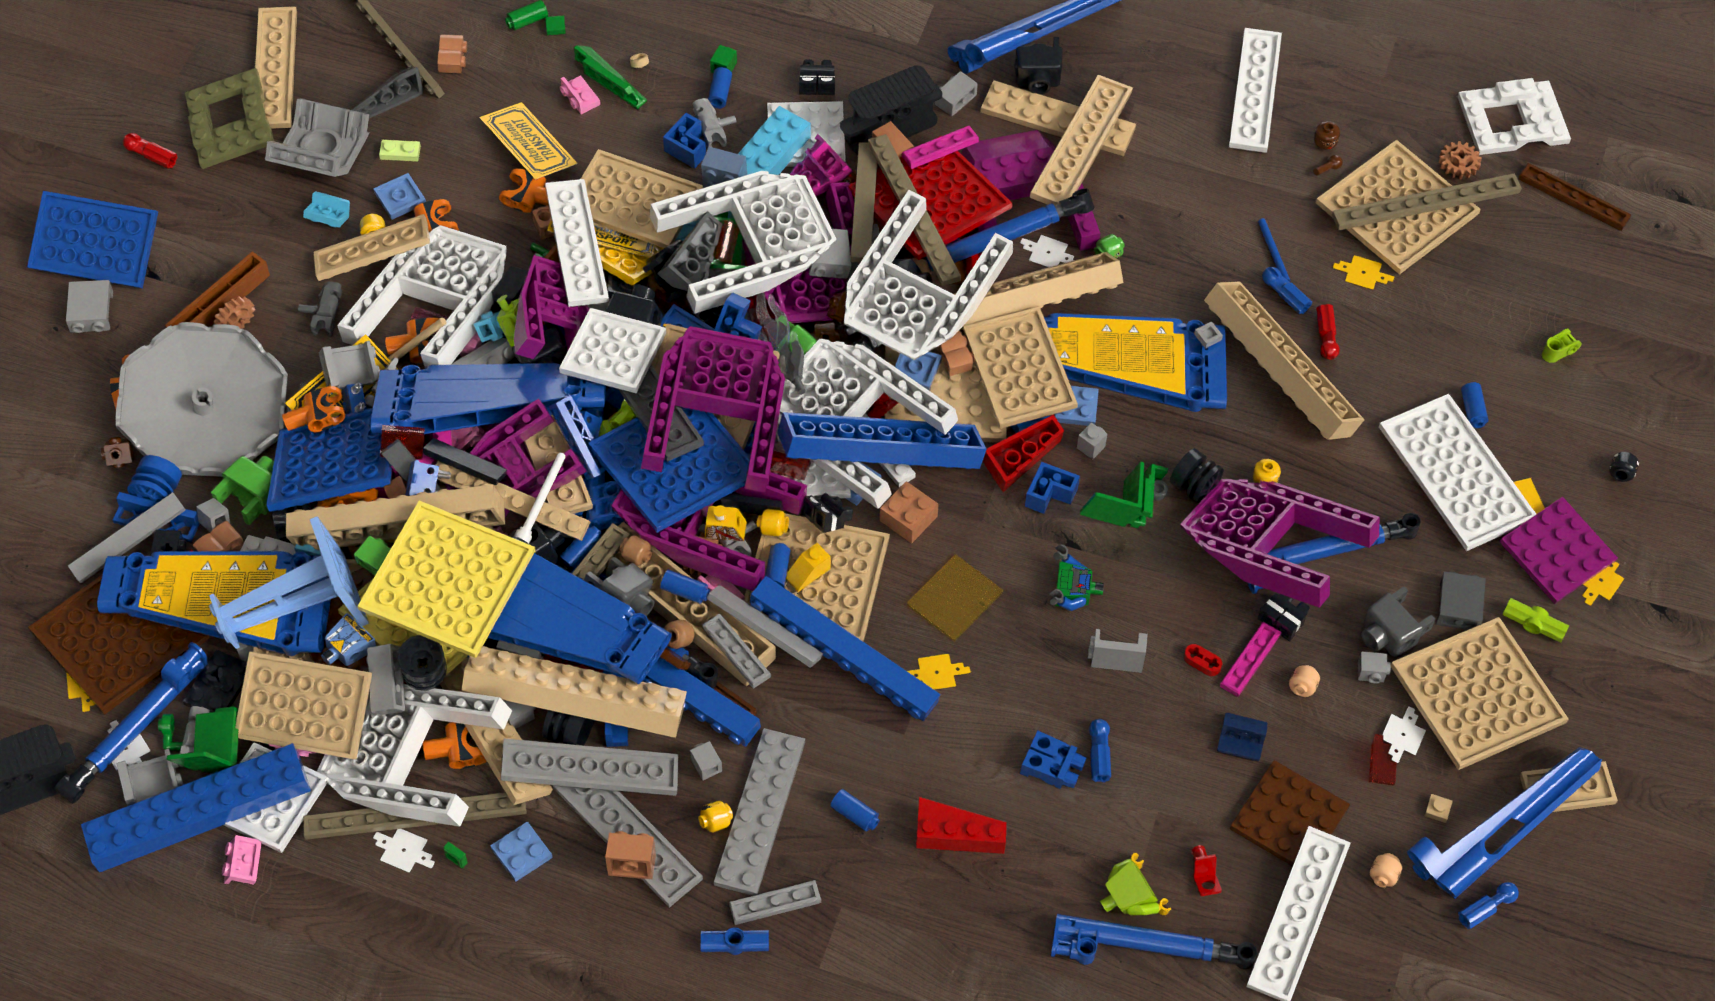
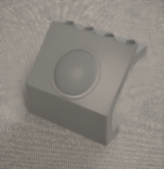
(321, 139)

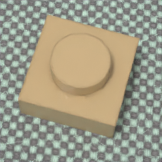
(1438, 808)

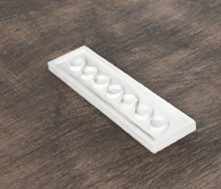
(1255, 90)
(576, 243)
(1298, 915)

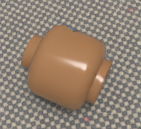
(635, 550)
(681, 632)

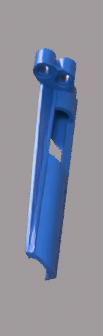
(976, 52)
(1468, 859)

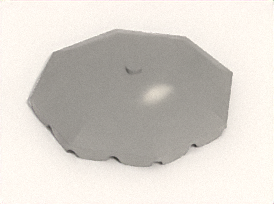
(201, 397)

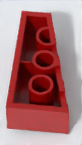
(1021, 451)
(957, 829)

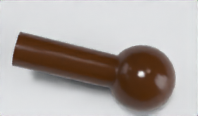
(1333, 162)

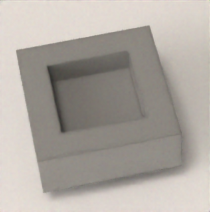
(1208, 334)

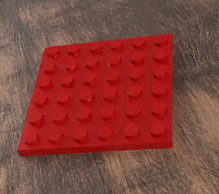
(955, 196)

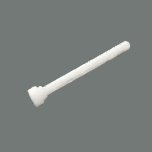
(524, 533)

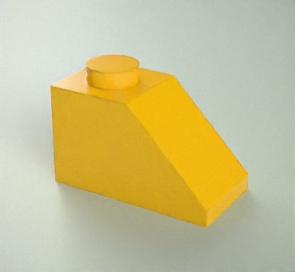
(809, 567)

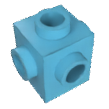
(488, 327)

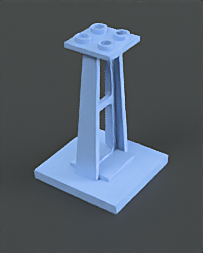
(330, 563)

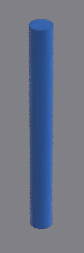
(1272, 247)

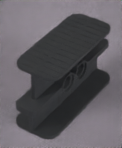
(901, 98)
(31, 766)

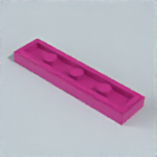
(940, 147)
(1250, 659)

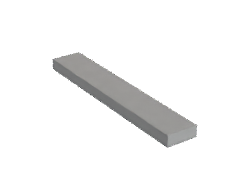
(127, 537)
(765, 626)

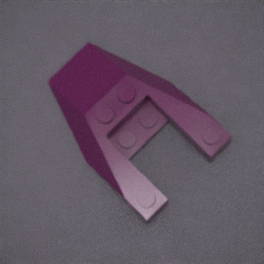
(544, 299)
(503, 449)

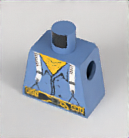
(347, 642)

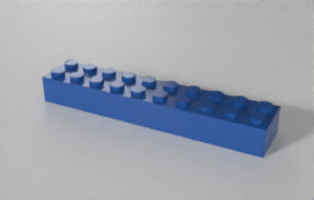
(879, 441)
(195, 808)

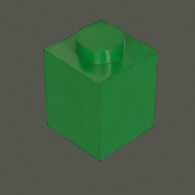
(723, 57)

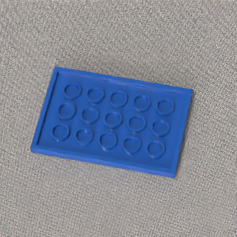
(92, 239)

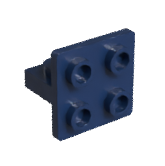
(1242, 736)

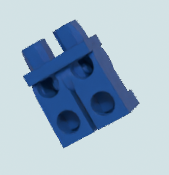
(1051, 760)

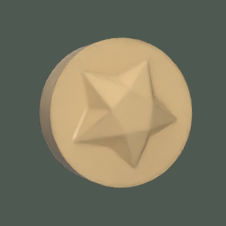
(639, 60)

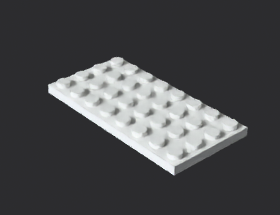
(1457, 472)

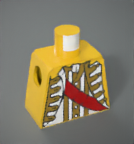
(725, 523)

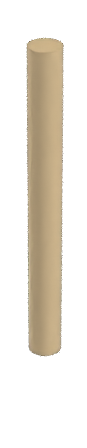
(418, 339)

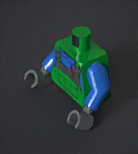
(1073, 582)

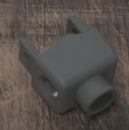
(626, 584)
(1392, 625)

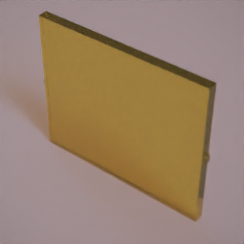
(955, 597)

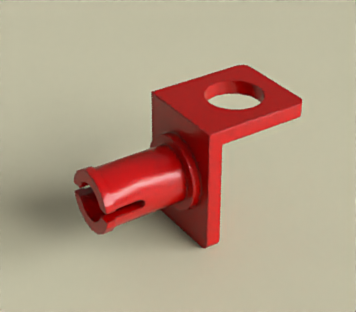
(1205, 871)

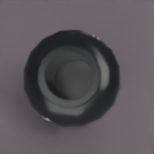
(1624, 466)

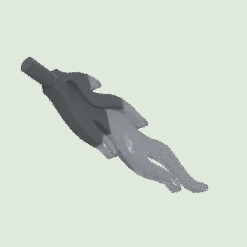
(779, 335)

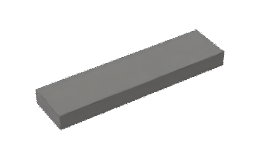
(736, 651)
(775, 902)

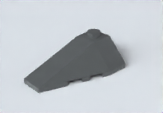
(393, 92)
(694, 255)

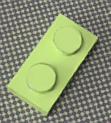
(399, 150)

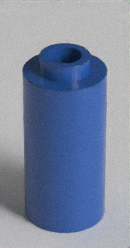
(720, 87)
(1474, 404)
(579, 549)
(778, 563)
(684, 586)
(855, 810)

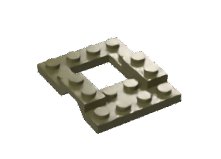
(233, 138)

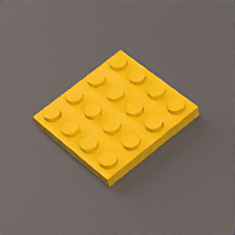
(624, 264)

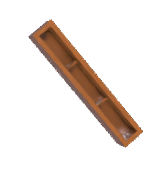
(236, 282)

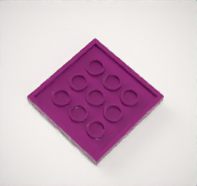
(1558, 550)

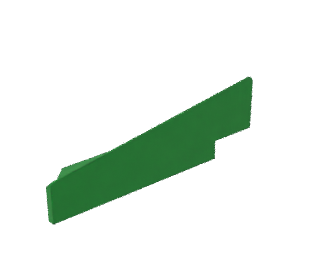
(607, 76)

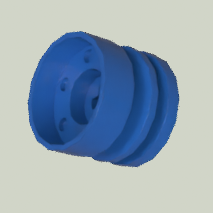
(154, 478)

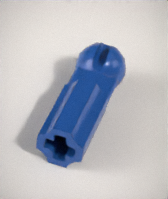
(1286, 290)
(1100, 751)
(1487, 906)

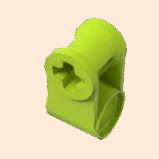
(1560, 346)

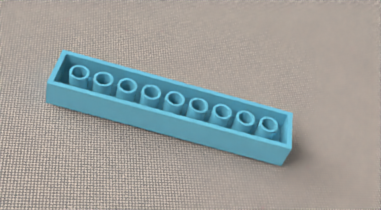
(770, 148)

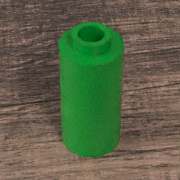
(526, 15)

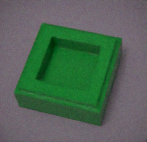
(555, 25)
(455, 855)

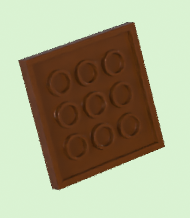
(1284, 809)

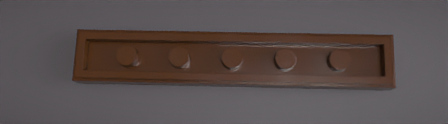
(1574, 196)

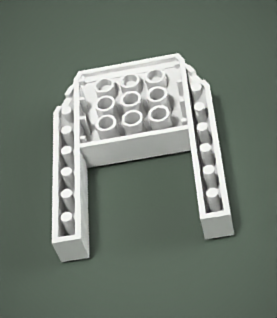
(776, 220)
(448, 272)
(904, 308)
(847, 383)
(391, 746)

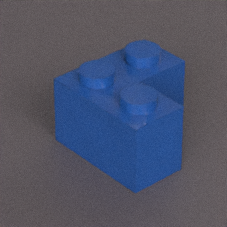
(683, 141)
(733, 319)
(1051, 483)

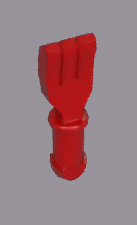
(881, 410)

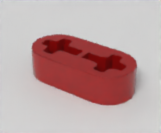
(1202, 660)

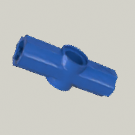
(749, 941)

